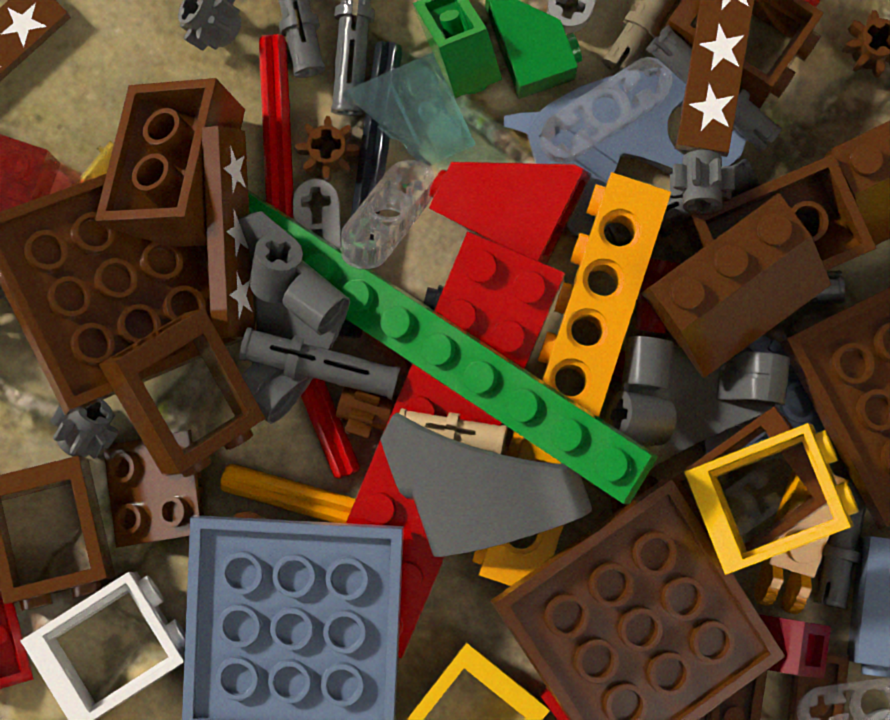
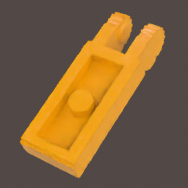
(800, 561)

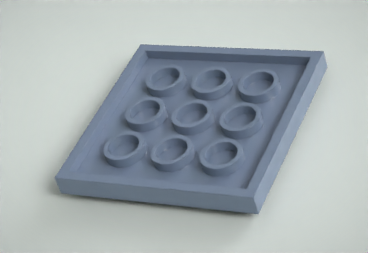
(292, 620)

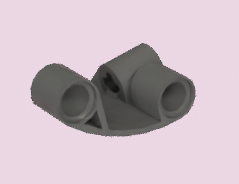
(289, 303)
(673, 407)
(476, 495)

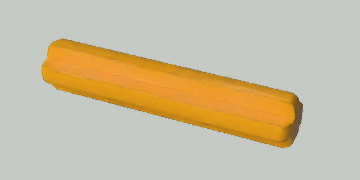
(286, 494)

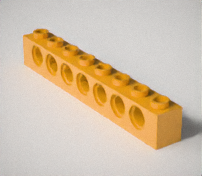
(641, 211)

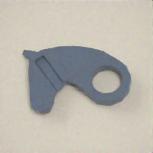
(641, 140)

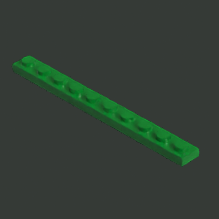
(476, 369)

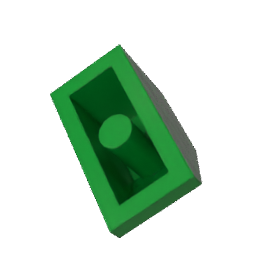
(459, 44)
(533, 46)

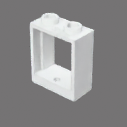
(59, 671)

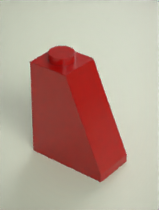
(511, 202)

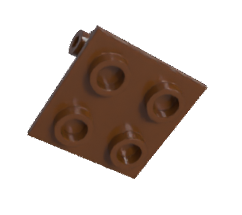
(143, 500)

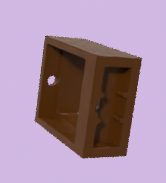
(791, 17)
(123, 377)
(773, 423)
(67, 471)

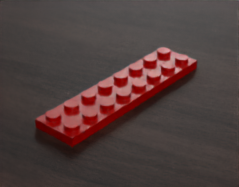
(503, 304)

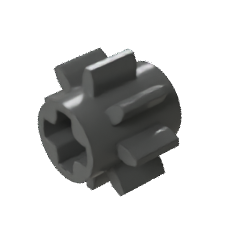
(209, 22)
(702, 182)
(85, 430)

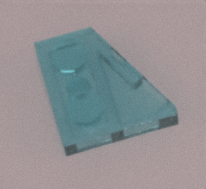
(416, 109)

